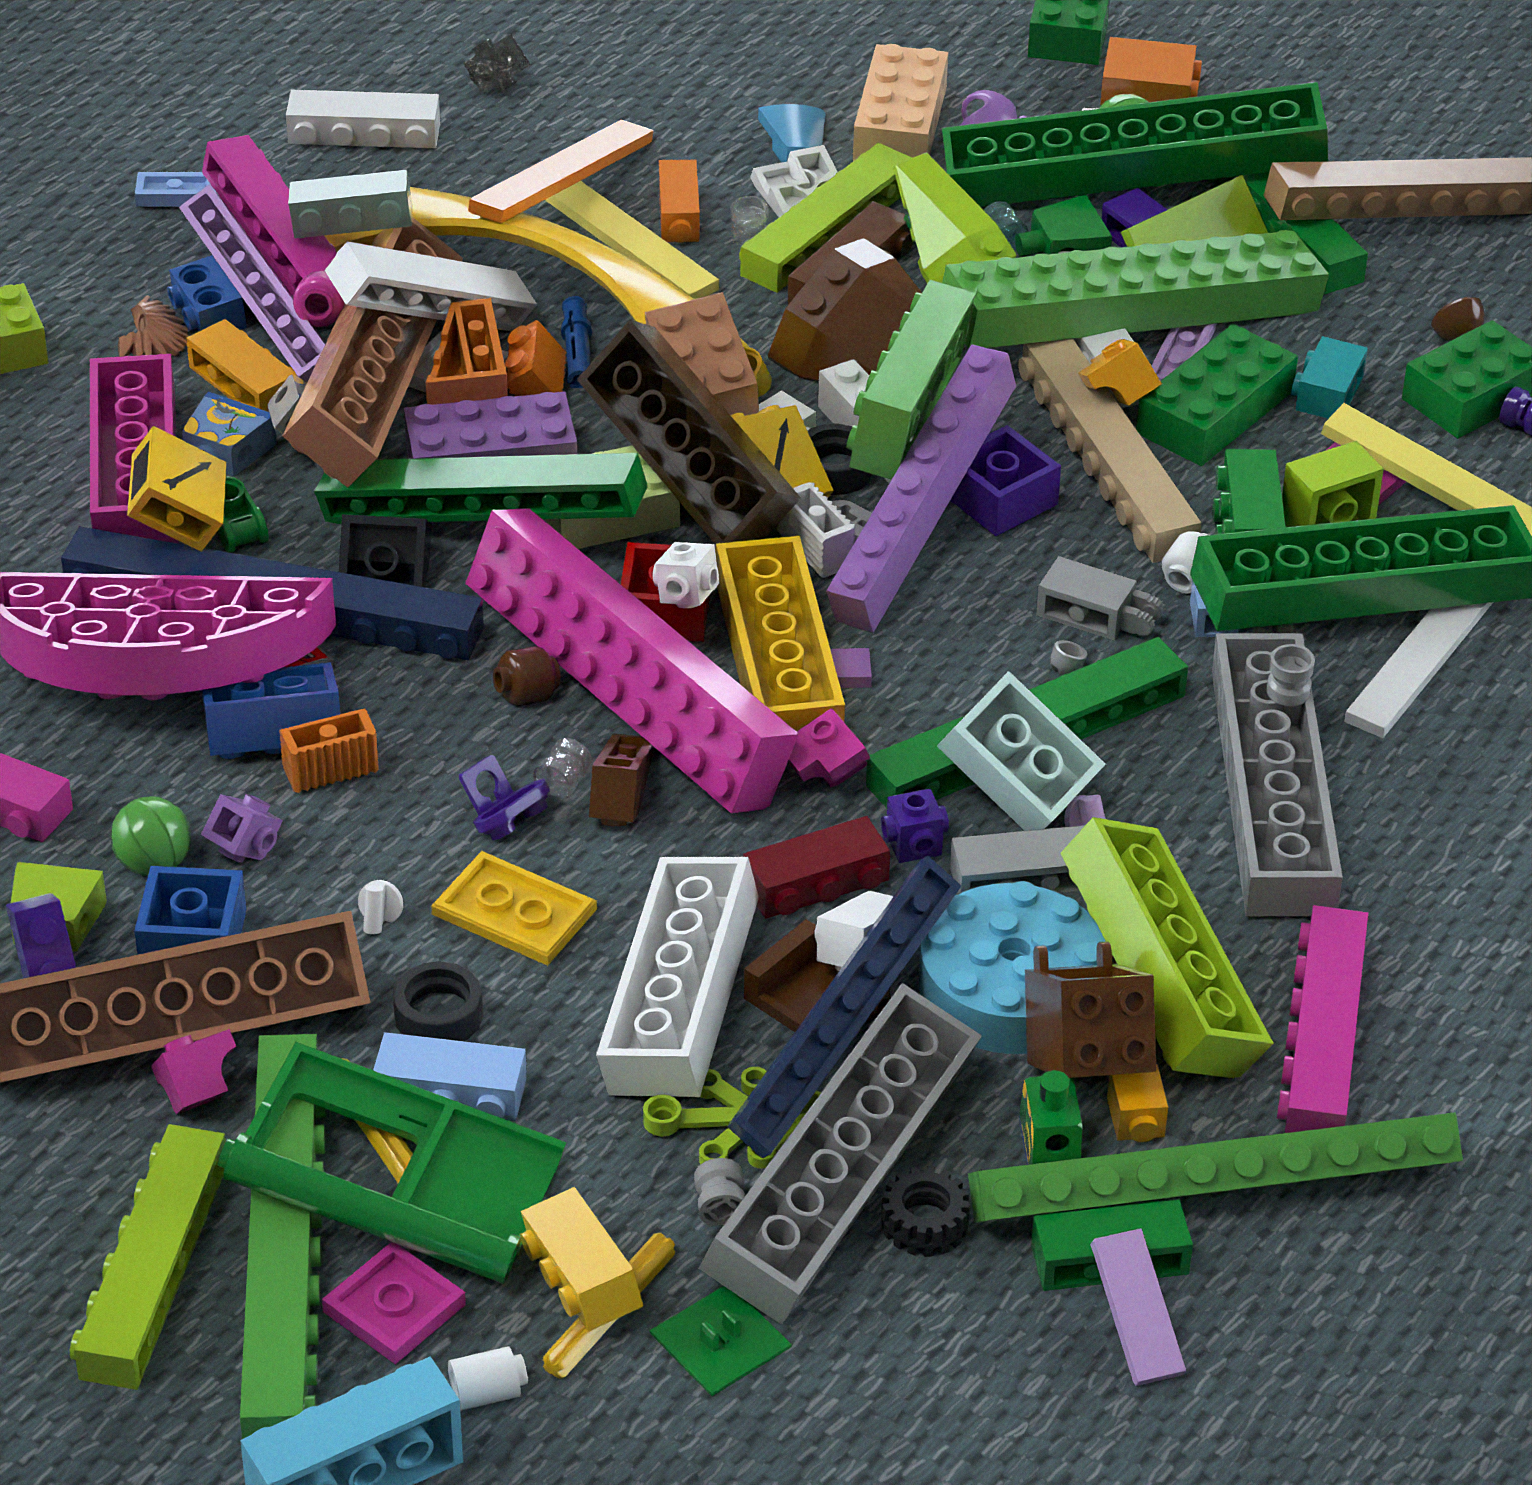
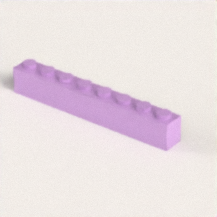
(254, 280)

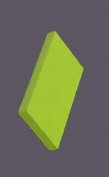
(1215, 213)

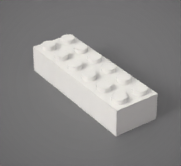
(678, 977)

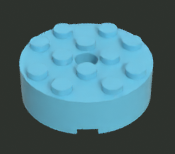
(985, 942)

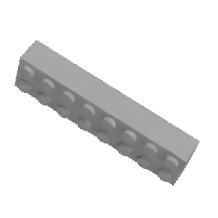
(1274, 783)
(839, 1154)

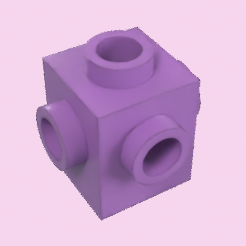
(242, 827)

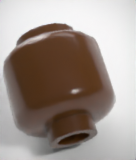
(526, 675)

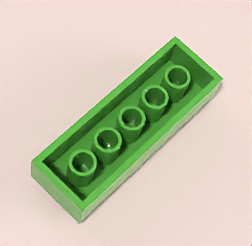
(910, 378)

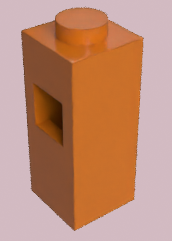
(679, 201)

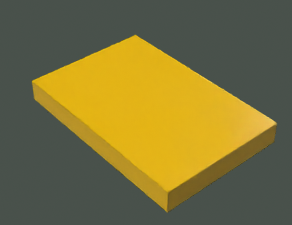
(514, 908)

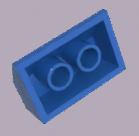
(250, 715)

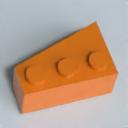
(469, 356)

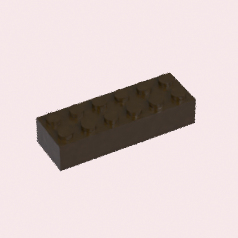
(687, 436)

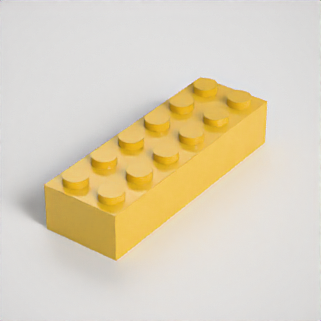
(777, 629)

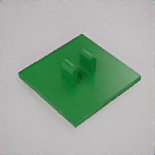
(720, 1339)

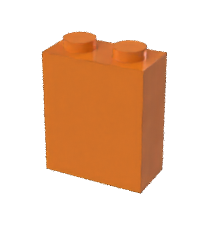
(1150, 70)

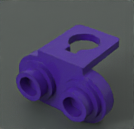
(498, 816)

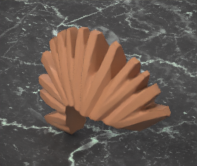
(157, 331)

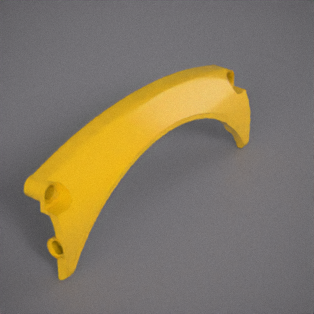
(624, 278)

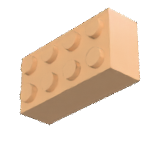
(901, 100)

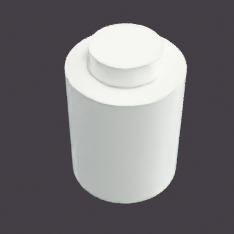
(487, 1377)

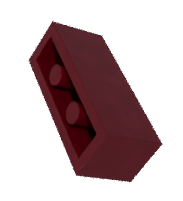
(819, 866)

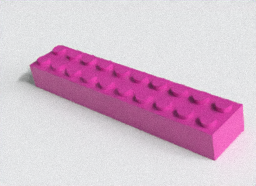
(632, 660)

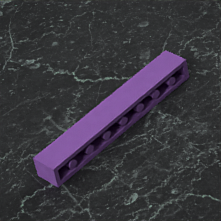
(921, 488)

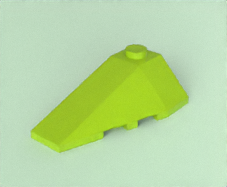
(945, 219)

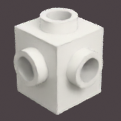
(686, 574)

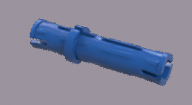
(576, 332)

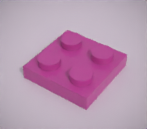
(394, 1302)

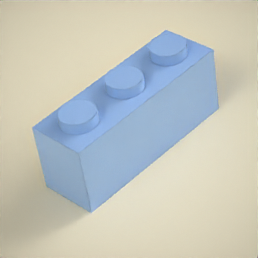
(466, 1072)

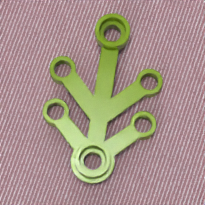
(675, 1117)

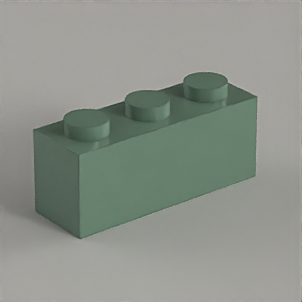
(350, 204)

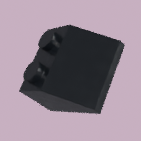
(386, 548)

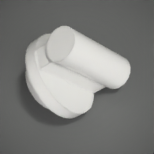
(379, 903)

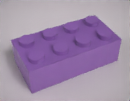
(491, 427)

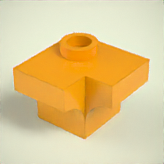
(1122, 369)

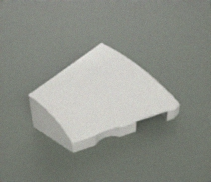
(793, 180)

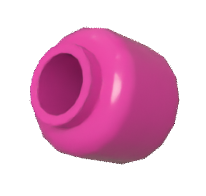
(310, 306)

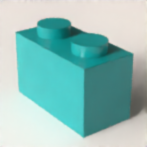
(1329, 377)

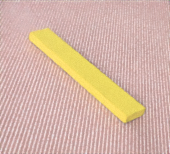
(633, 239)
(1419, 465)

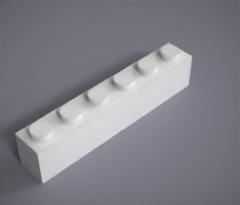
(425, 284)

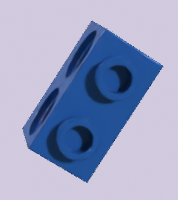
(205, 295)

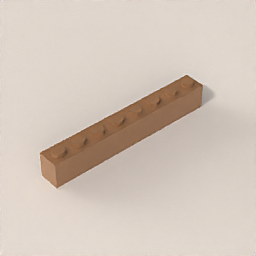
(1400, 188)

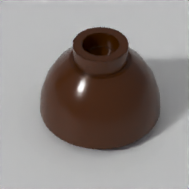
(1458, 318)

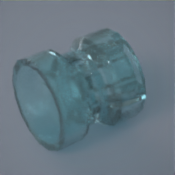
(1007, 220)

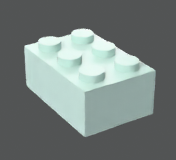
(1021, 754)

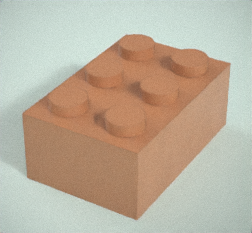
(711, 347)

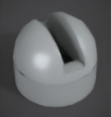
(1067, 657)

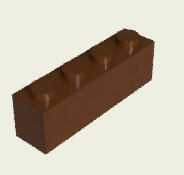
(876, 224)

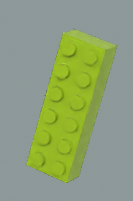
(1160, 929)

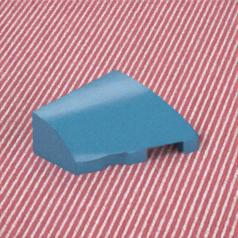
(792, 127)

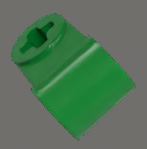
(242, 518)

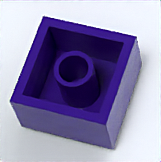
(1008, 482)

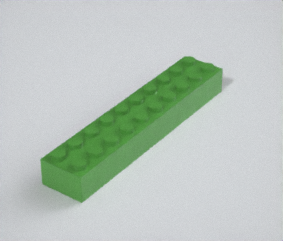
(1138, 288)

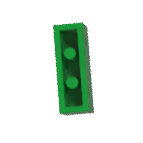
(1064, 1241)

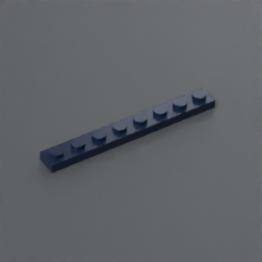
(844, 1007)

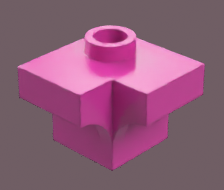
(828, 750)
(193, 1071)

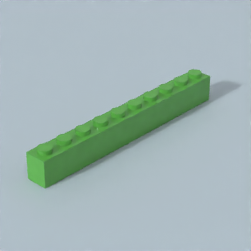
(1214, 1167)
(281, 1264)

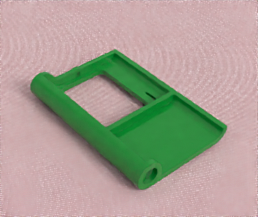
(458, 1190)

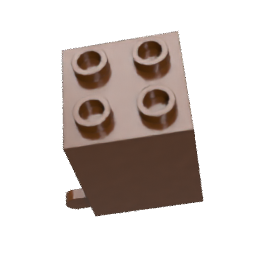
(1089, 1017)

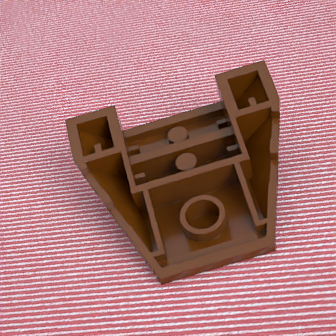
(844, 312)

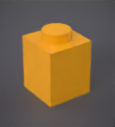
(1138, 1106)

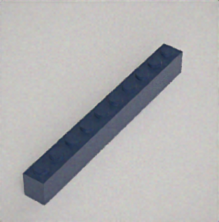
(364, 606)

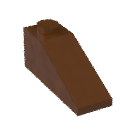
(620, 779)

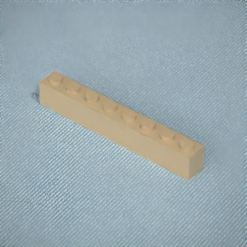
(1108, 447)

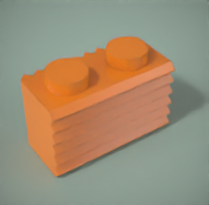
(534, 361)
(329, 750)

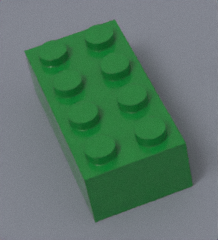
(1216, 394)

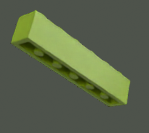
(818, 217)
(149, 1258)

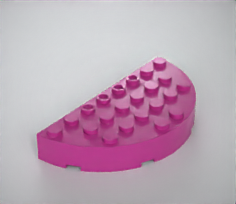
(158, 630)

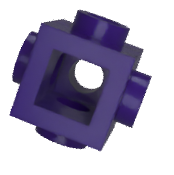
(914, 825)

